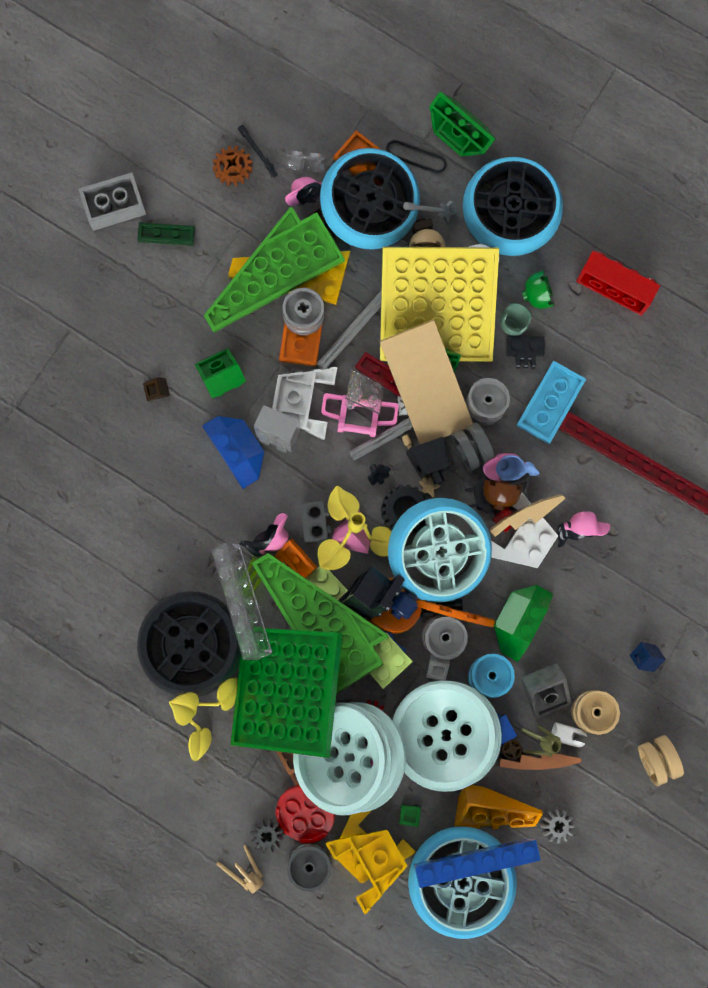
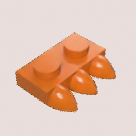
(296, 559)

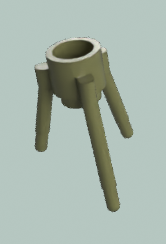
(550, 744)

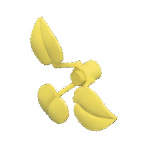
(341, 505)
(185, 709)

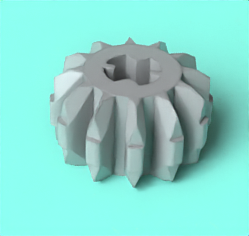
(550, 825)

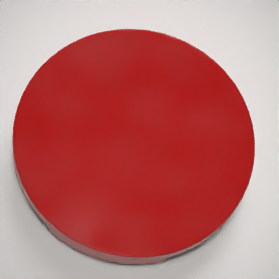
(301, 817)

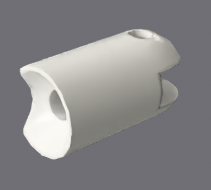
(567, 734)

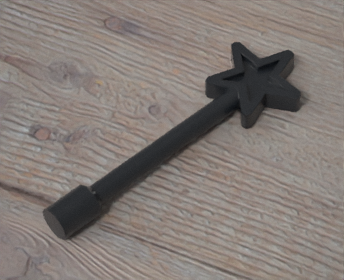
(270, 167)

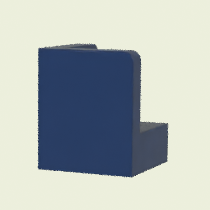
(647, 657)

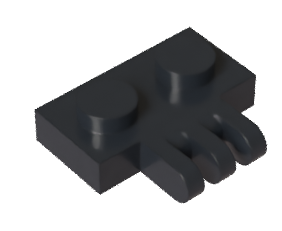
(525, 349)

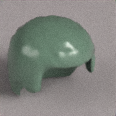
(515, 319)

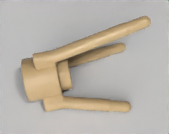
(252, 881)

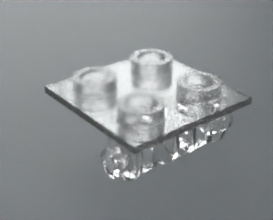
(295, 162)
(364, 392)

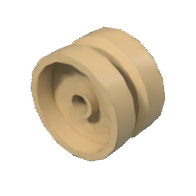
(606, 716)
(660, 760)

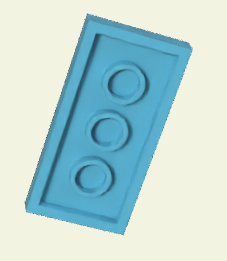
(551, 402)

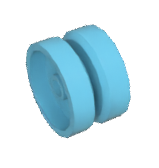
(503, 675)

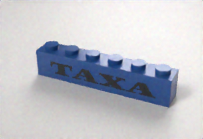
(477, 862)

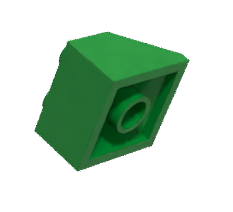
(220, 373)

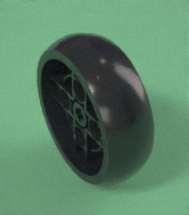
(191, 663)

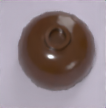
(501, 493)

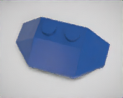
(237, 448)

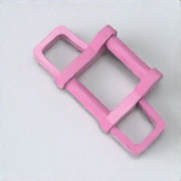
(356, 428)

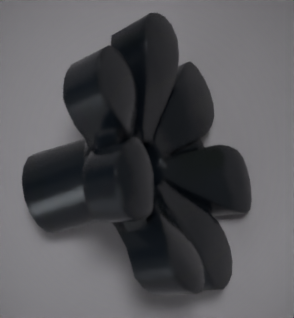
(378, 473)

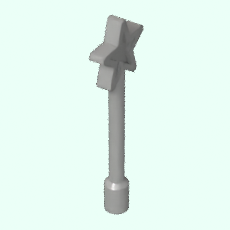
(445, 210)

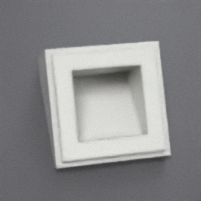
(437, 668)

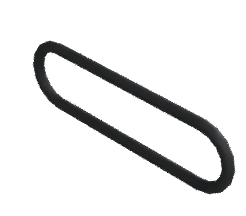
(419, 149)

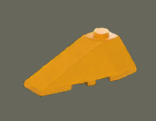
(484, 808)

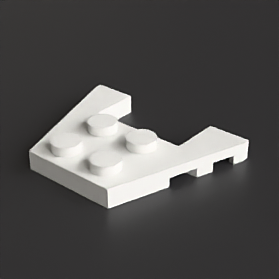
(295, 394)
(529, 541)

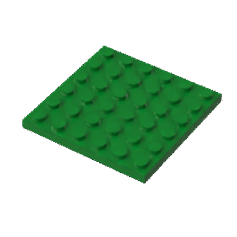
(289, 695)

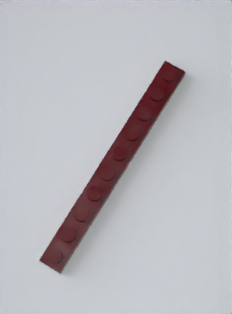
(635, 462)

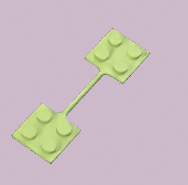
(388, 651)

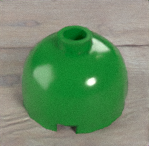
(538, 291)

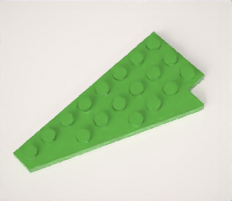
(283, 261)
(313, 609)

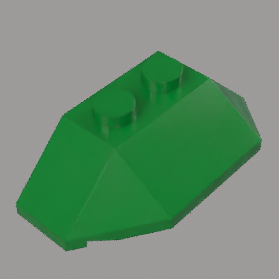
(459, 127)
(521, 620)

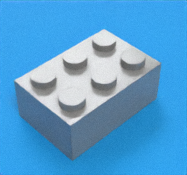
(112, 201)
(277, 429)

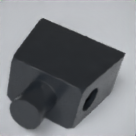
(430, 459)

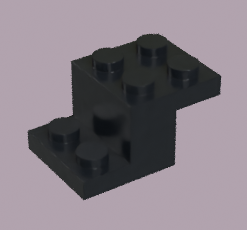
(372, 593)

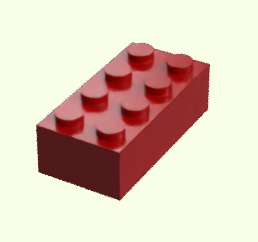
(618, 283)

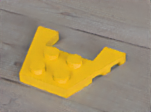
(379, 859)
(350, 860)

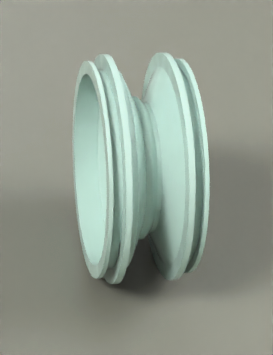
(482, 744)
(346, 794)

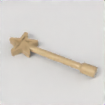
(427, 484)

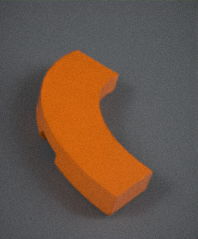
(462, 615)

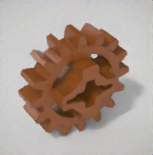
(234, 173)

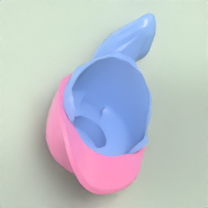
(508, 467)

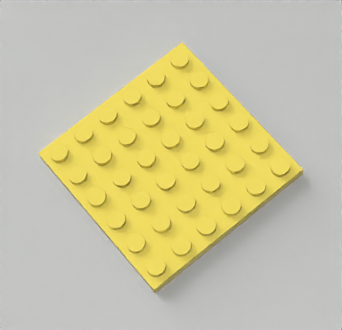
(444, 285)

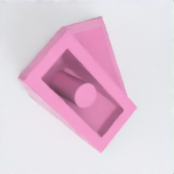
(356, 541)

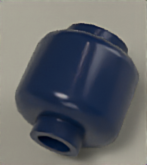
(404, 605)

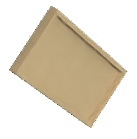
(426, 382)

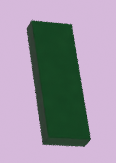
(166, 234)

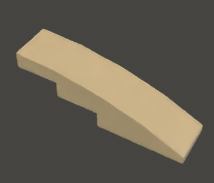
(534, 511)

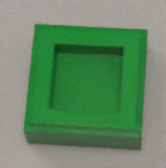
(409, 815)

